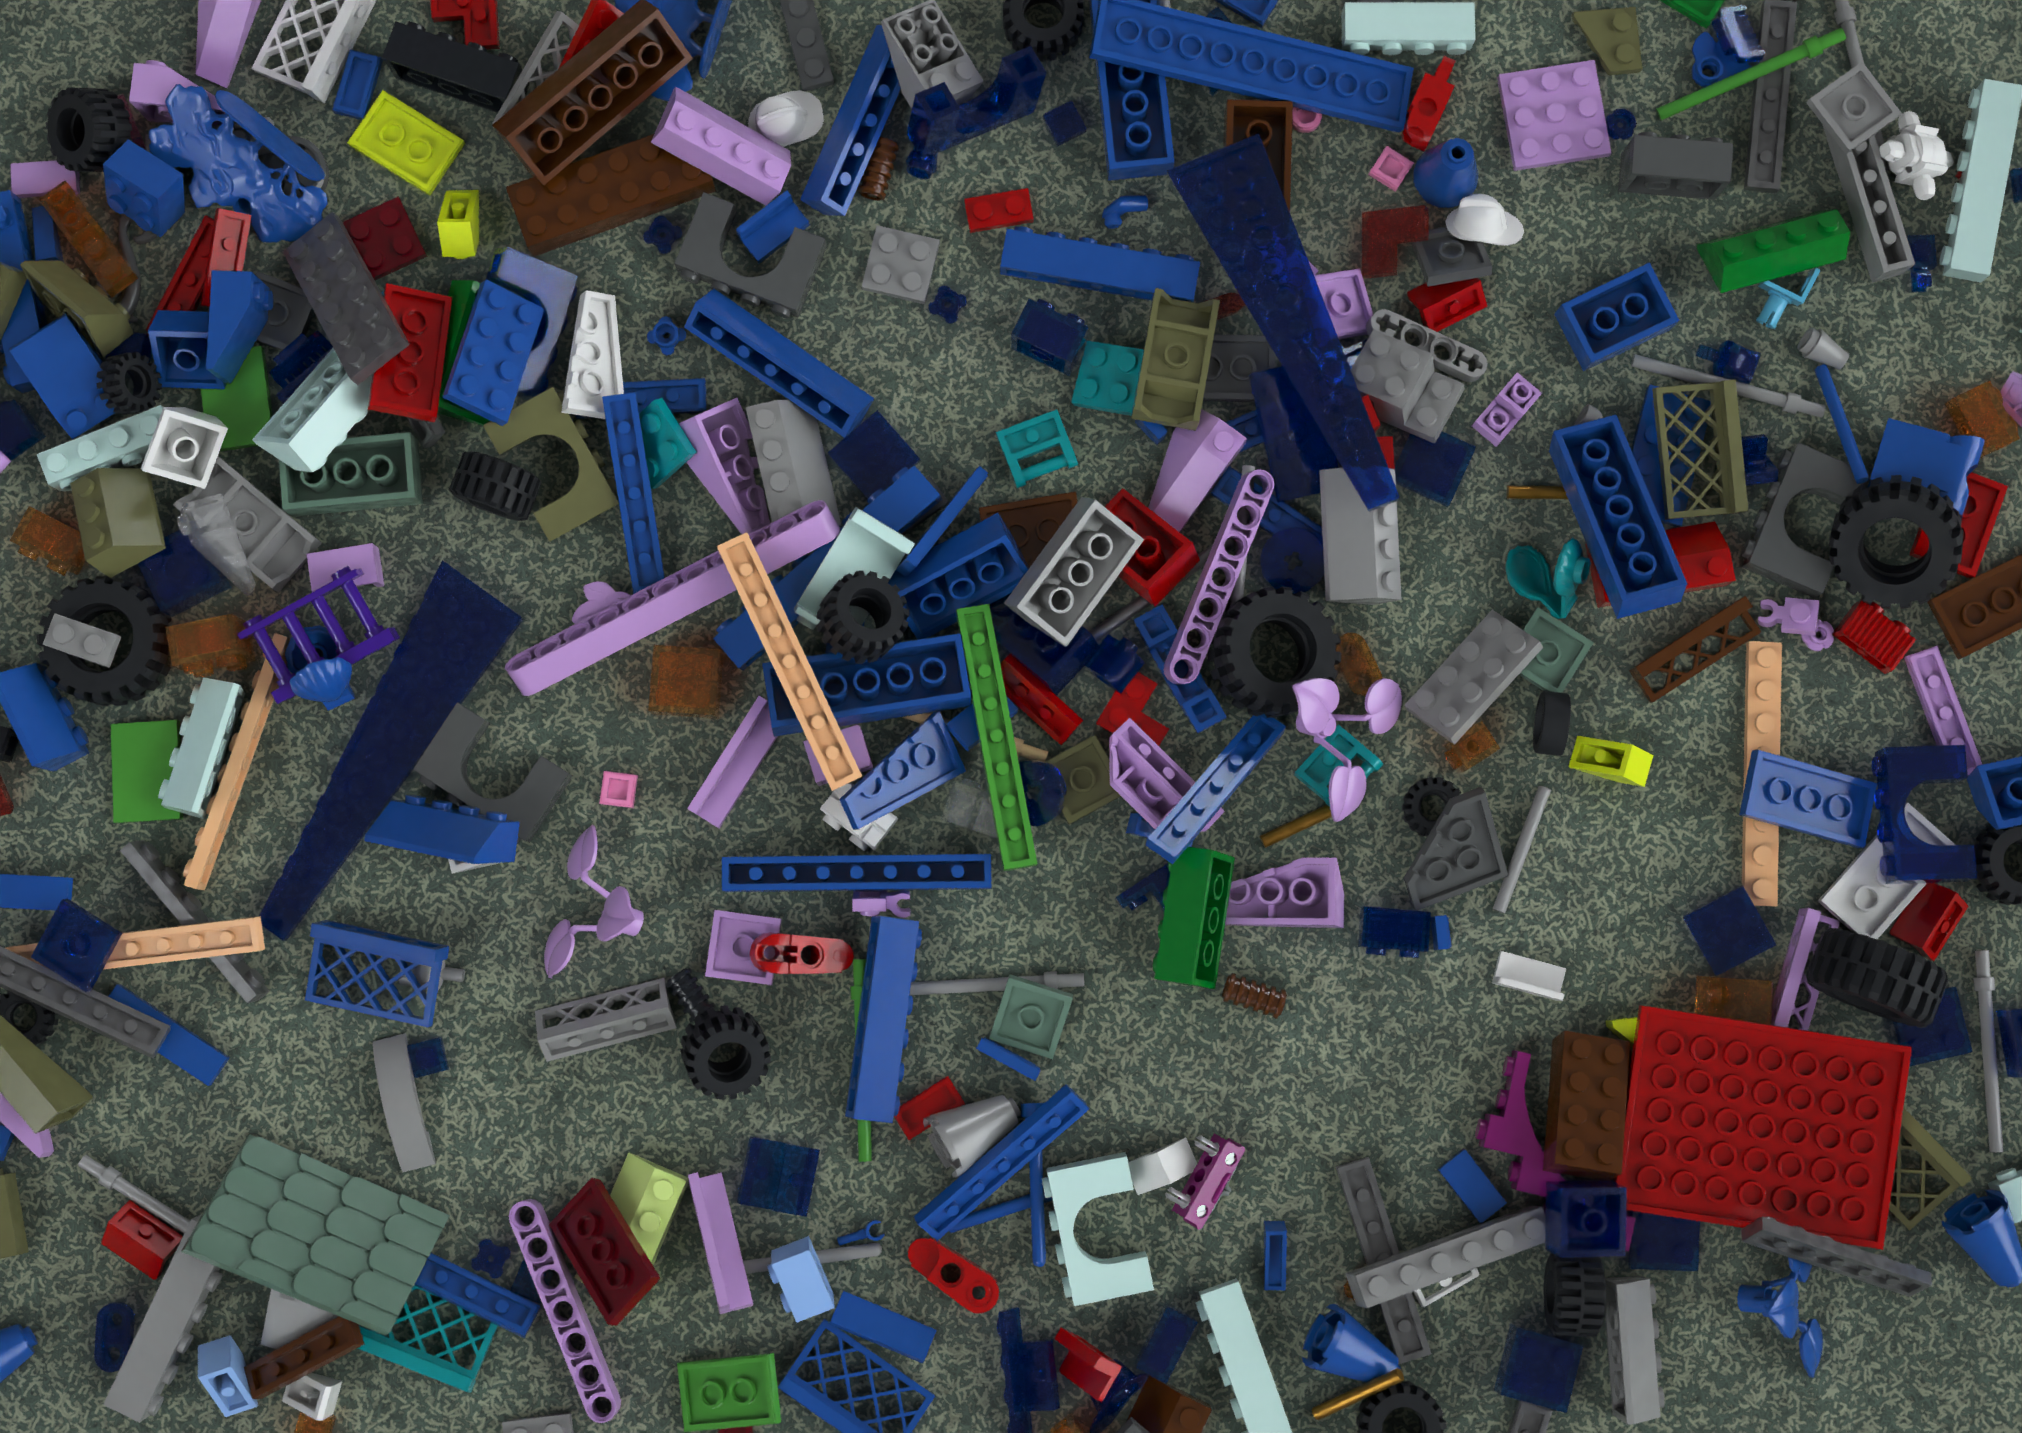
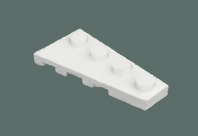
(594, 357)

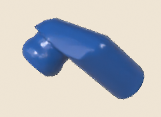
(1120, 206)

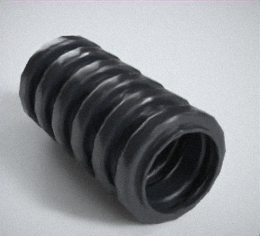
(689, 994)

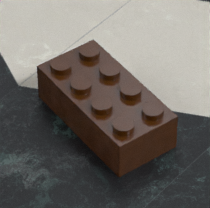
(1273, 124)
(1586, 1106)

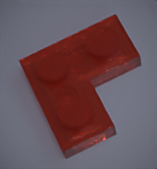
(1385, 230)

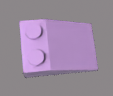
(152, 85)

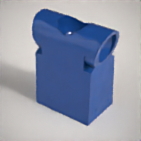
(1928, 456)

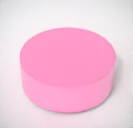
(1304, 120)

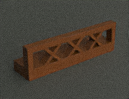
(1691, 638)

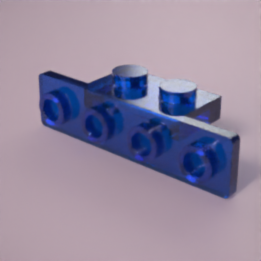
(1028, 1372)

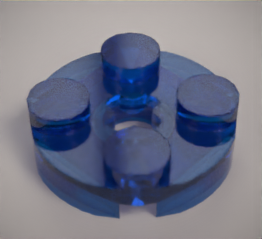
(1283, 543)
(1051, 787)

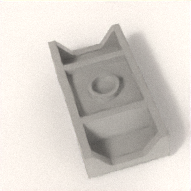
(268, 535)

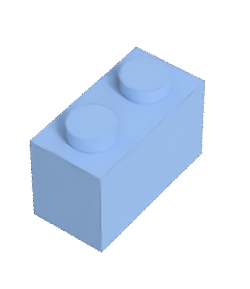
(801, 1279)

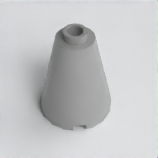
(970, 1131)

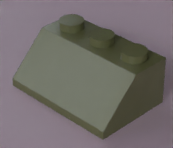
(88, 307)
(117, 518)

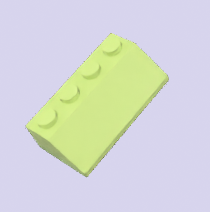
(648, 1201)

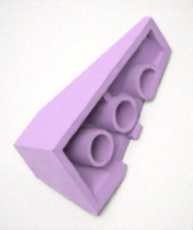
(1291, 895)

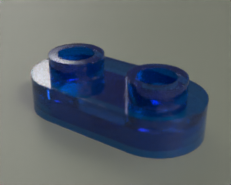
(112, 1335)

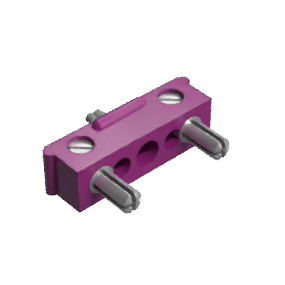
(1207, 1180)

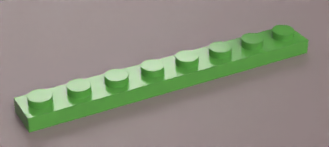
(996, 738)

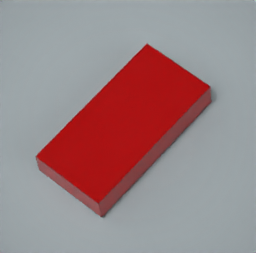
(935, 1099)

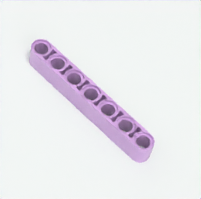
(1229, 565)
(562, 1326)

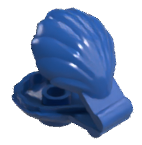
(321, 680)

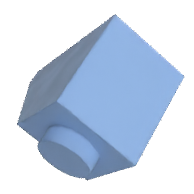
(224, 1375)

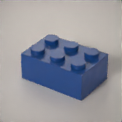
(1616, 316)

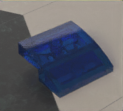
(778, 1176)

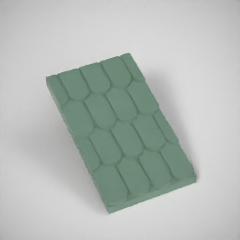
(316, 1234)

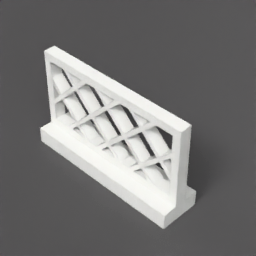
(332, 54)

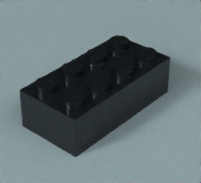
(450, 66)

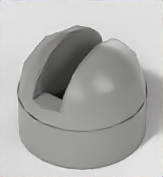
(1588, 414)

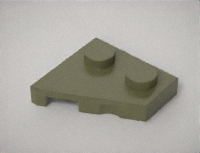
(1612, 37)

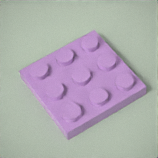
(1554, 115)

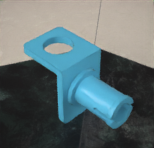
(1780, 297)

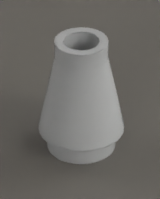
(1822, 348)

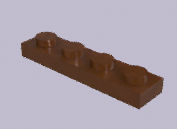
(302, 1356)

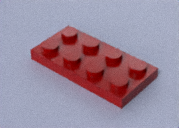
(413, 378)

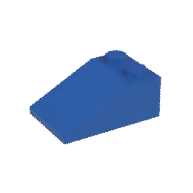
(235, 320)
(64, 374)

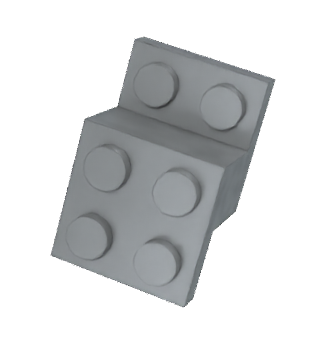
(1405, 386)

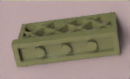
(1727, 451)
(1937, 1157)

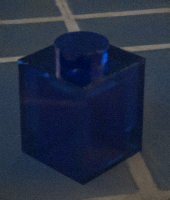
(1115, 662)

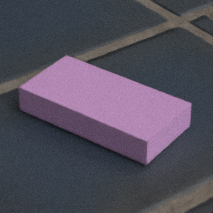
(39, 178)

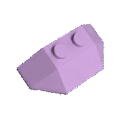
(1147, 775)

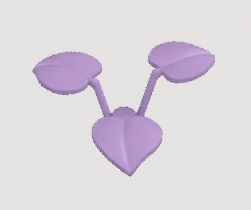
(1316, 702)
(615, 919)

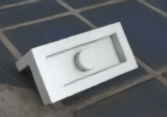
(1529, 976)

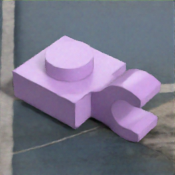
(873, 902)

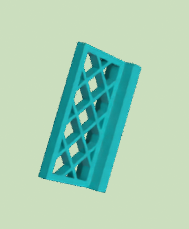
(426, 1363)

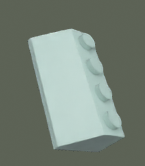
(316, 416)
(202, 747)

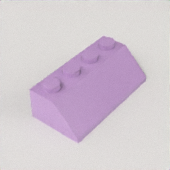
(722, 147)

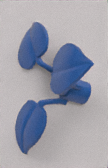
(1783, 1310)

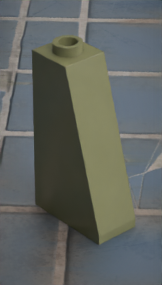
(35, 1083)

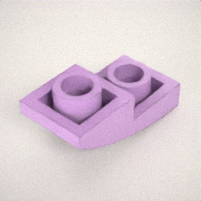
(1506, 409)

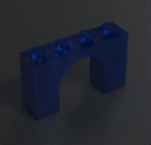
(941, 123)
(547, 288)
(1904, 855)

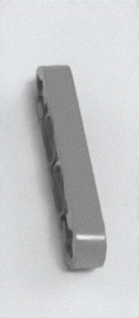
(1429, 339)

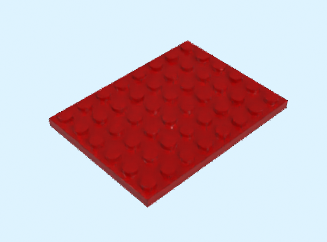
(1762, 1124)

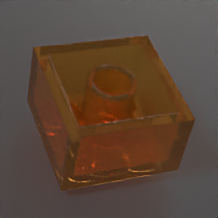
(209, 645)
(686, 681)

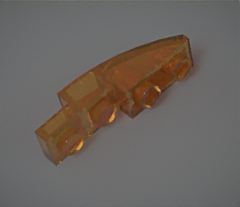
(89, 238)

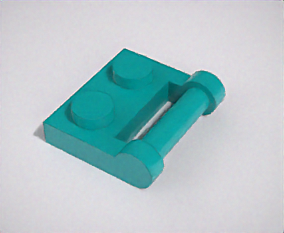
(1033, 438)
(1319, 766)

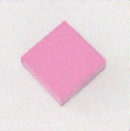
(1391, 168)
(618, 789)

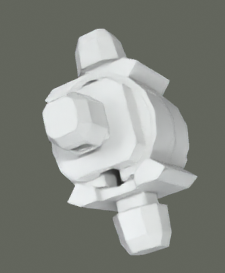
(1916, 155)

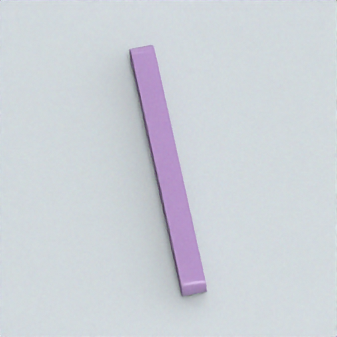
(665, 601)

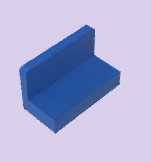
(771, 227)

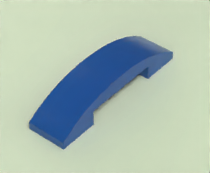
(1195, 697)

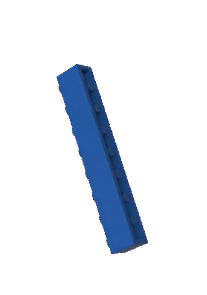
(896, 507)
(856, 873)

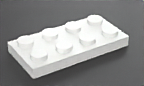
(1861, 894)

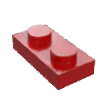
(999, 210)

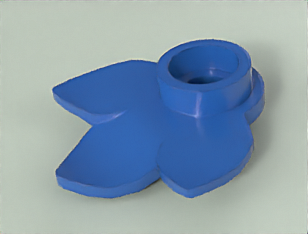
(1711, 56)

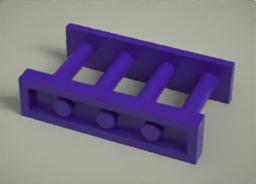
(376, 635)

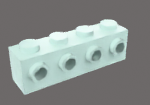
(109, 447)

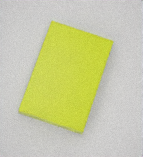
(406, 142)

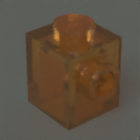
(1471, 748)

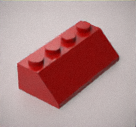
(1701, 556)

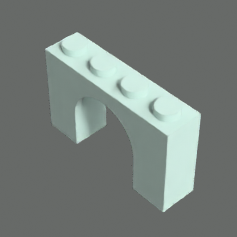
(1091, 1277)

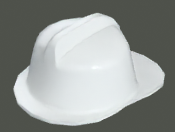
(787, 117)
(1484, 221)

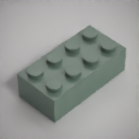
(357, 476)

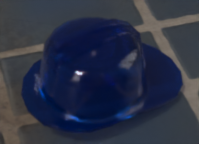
(1119, 1394)

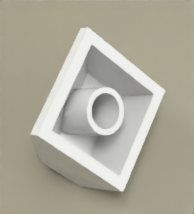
(185, 446)

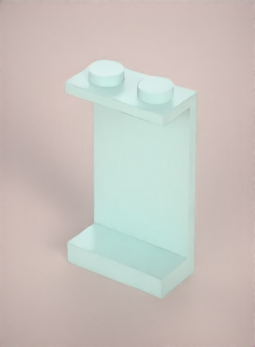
(860, 546)

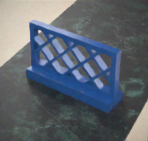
(381, 944)
(832, 1411)

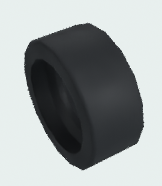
(1551, 723)

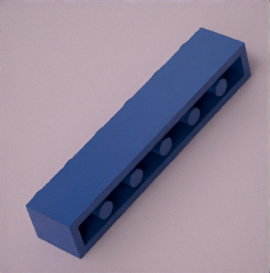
(854, 131)
(1097, 266)
(28, 313)
(778, 362)
(883, 1019)

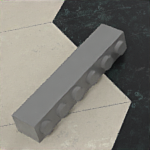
(1872, 209)
(1447, 1256)
(163, 1334)

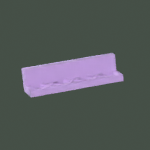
(735, 765)
(1793, 970)
(720, 1242)

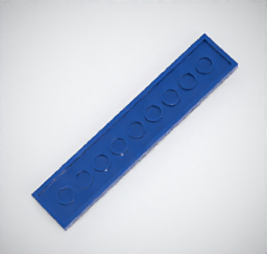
(1252, 62)

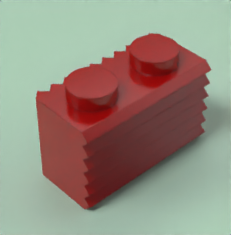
(1874, 636)

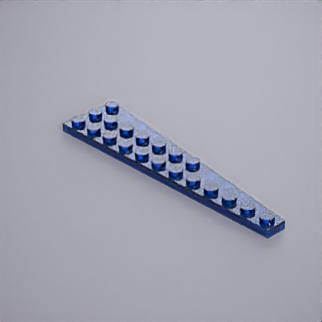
(1256, 241)
(433, 669)

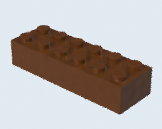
(593, 91)
(604, 194)

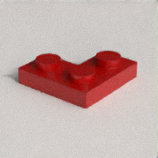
(479, 19)
(1130, 705)

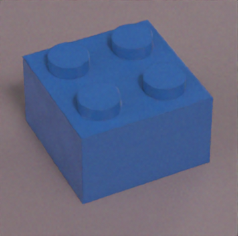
(144, 188)

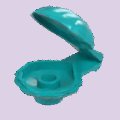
(1532, 577)

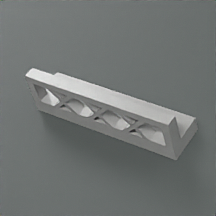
(605, 1025)

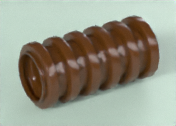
(878, 169)
(1254, 995)

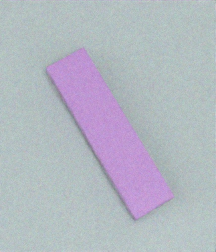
(1941, 703)

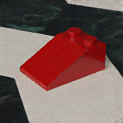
(1163, 555)

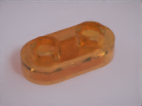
(1360, 663)

